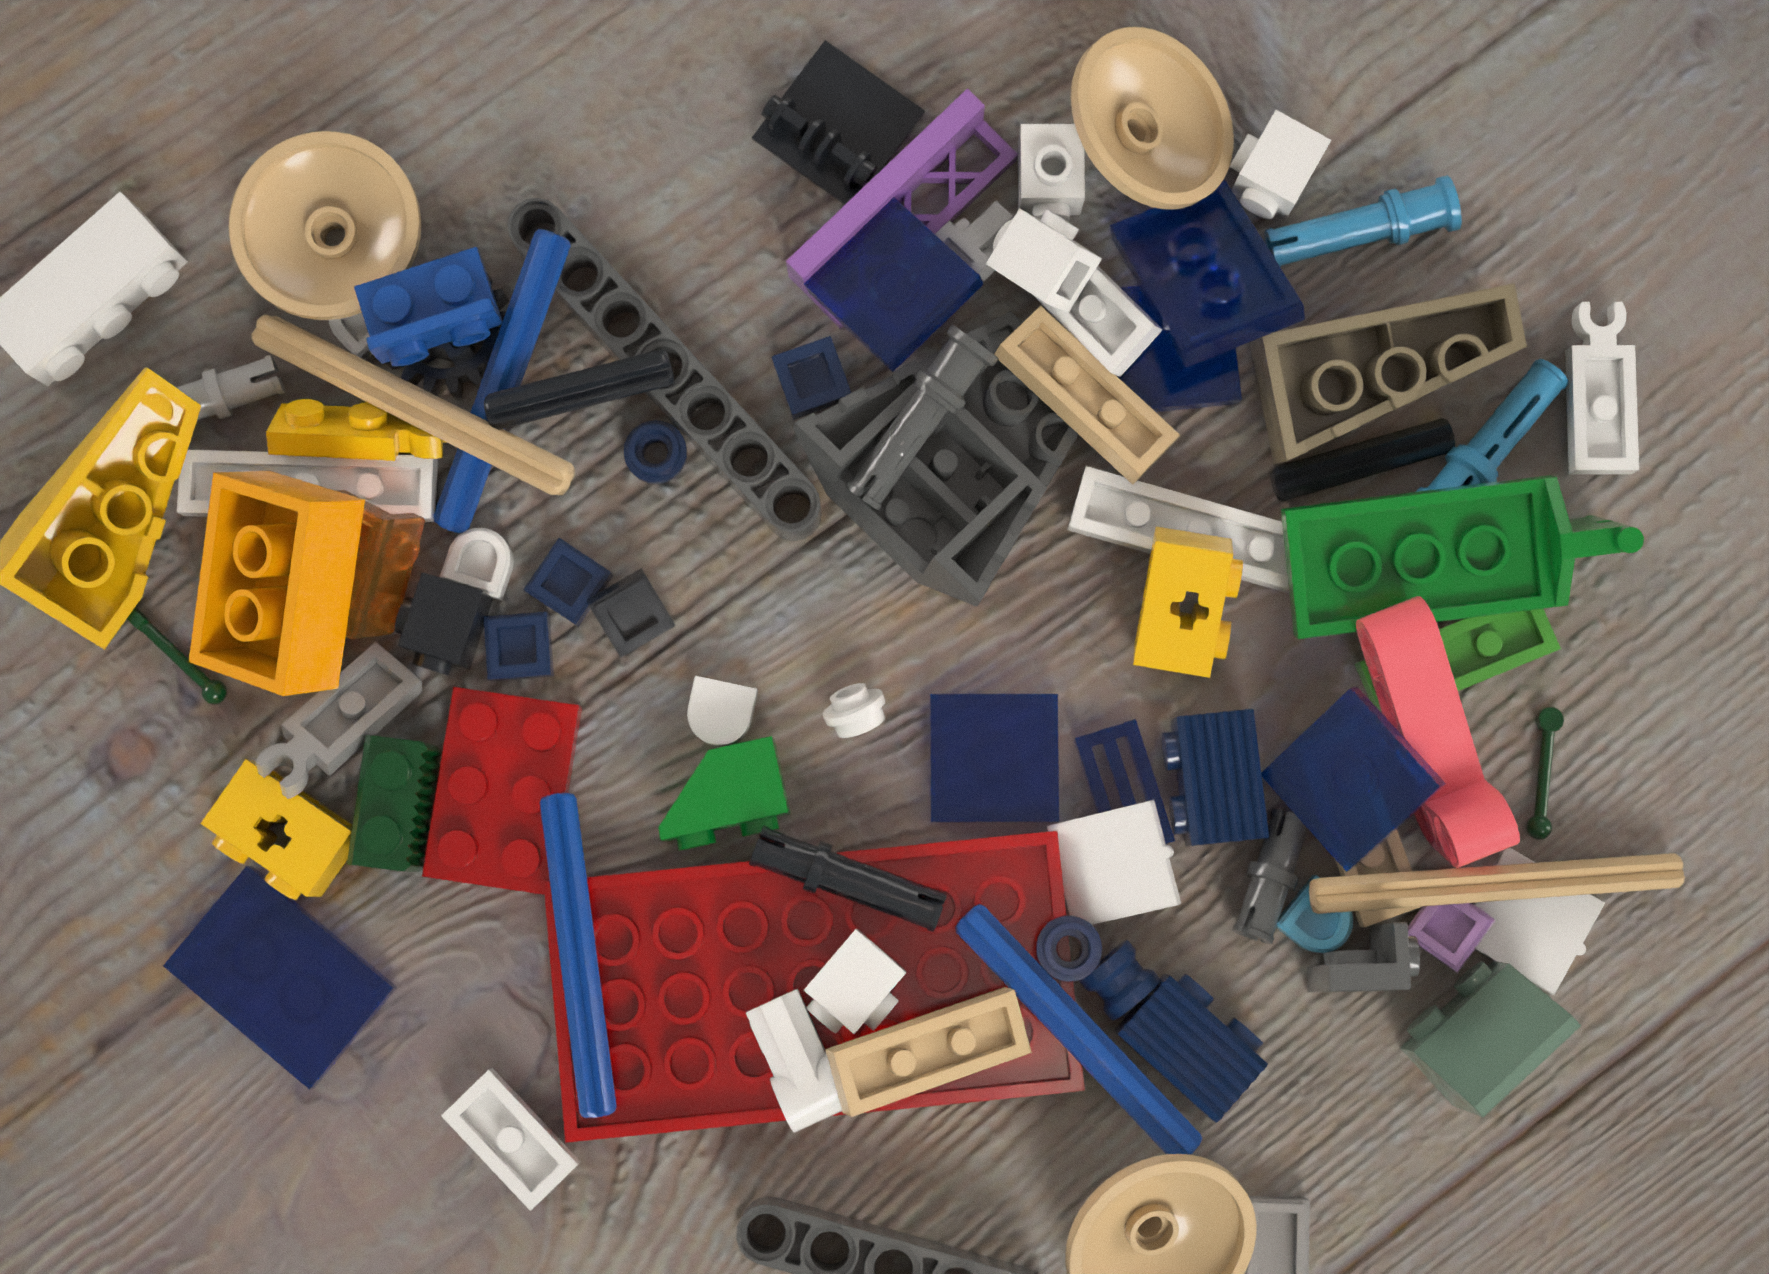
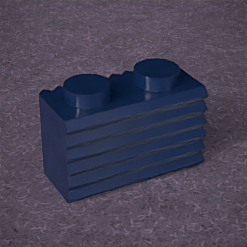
(1216, 778)
(1192, 1046)

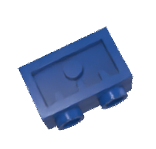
(428, 308)

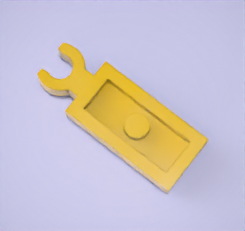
(347, 432)

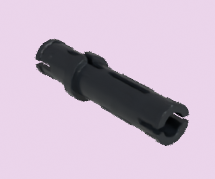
(847, 878)

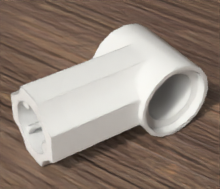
(797, 1060)

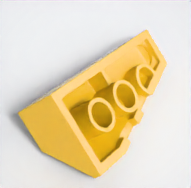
(94, 524)

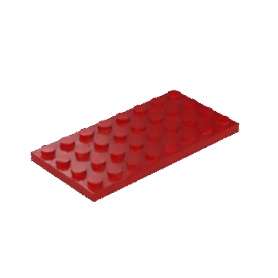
(710, 942)

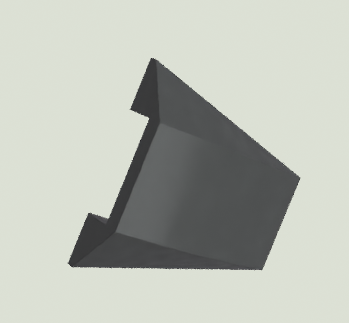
(967, 485)

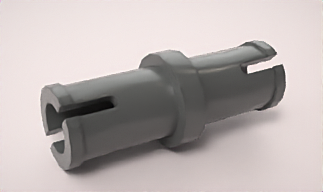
(1271, 877)

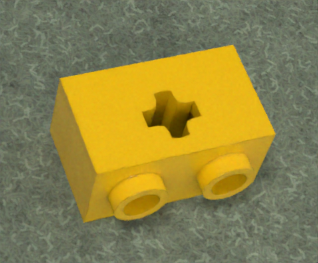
(1177, 639)
(242, 832)

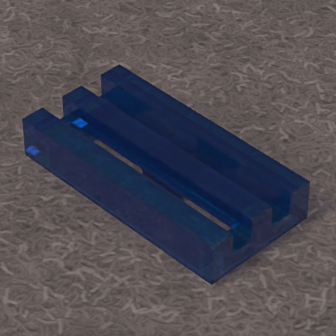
(1142, 764)

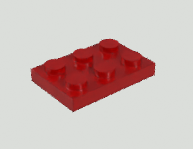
(492, 774)

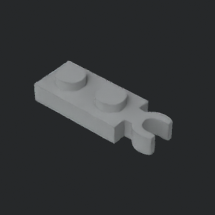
(337, 720)

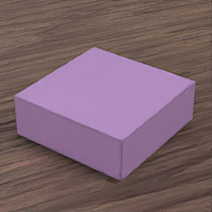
(1450, 931)

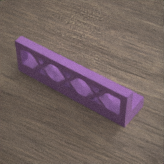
(903, 176)

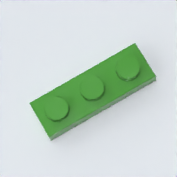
(1487, 647)

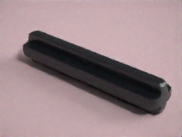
(578, 389)
(1362, 459)

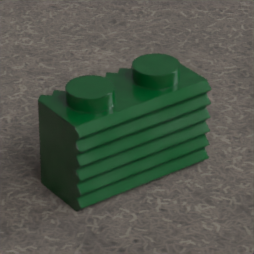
(393, 804)

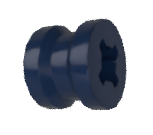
(1120, 980)

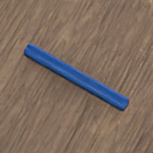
(505, 369)
(578, 955)
(1077, 1032)

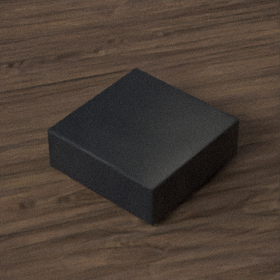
(631, 612)

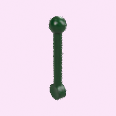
(212, 690)
(1548, 721)

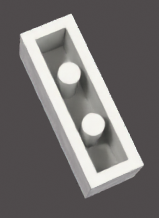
(86, 290)

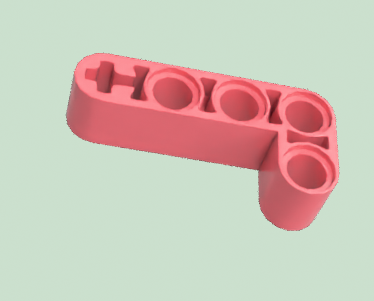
(1422, 702)

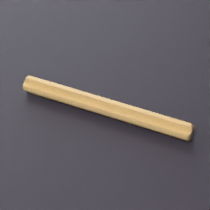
(414, 405)
(1495, 883)

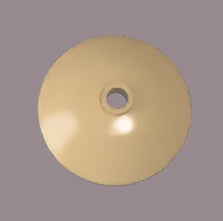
(1152, 118)
(300, 196)
(1194, 1224)

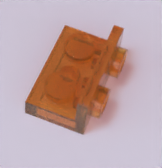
(382, 569)

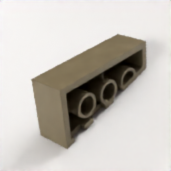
(1359, 367)

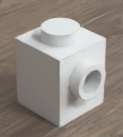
(1277, 166)
(1050, 170)
(1043, 258)
(854, 986)

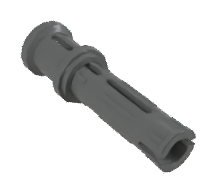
(938, 391)

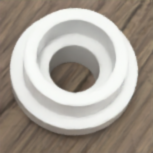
(855, 710)

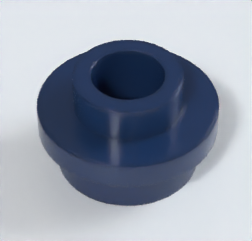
(647, 434)
(1089, 952)

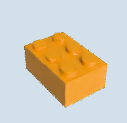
(276, 581)

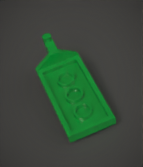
(1455, 547)

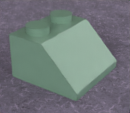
(1487, 1036)

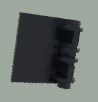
(837, 123)

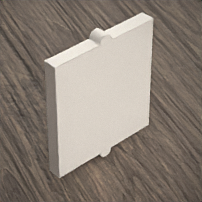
(1116, 864)
(1538, 933)

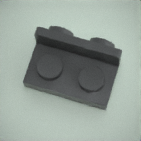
(1384, 967)

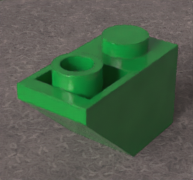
(727, 790)

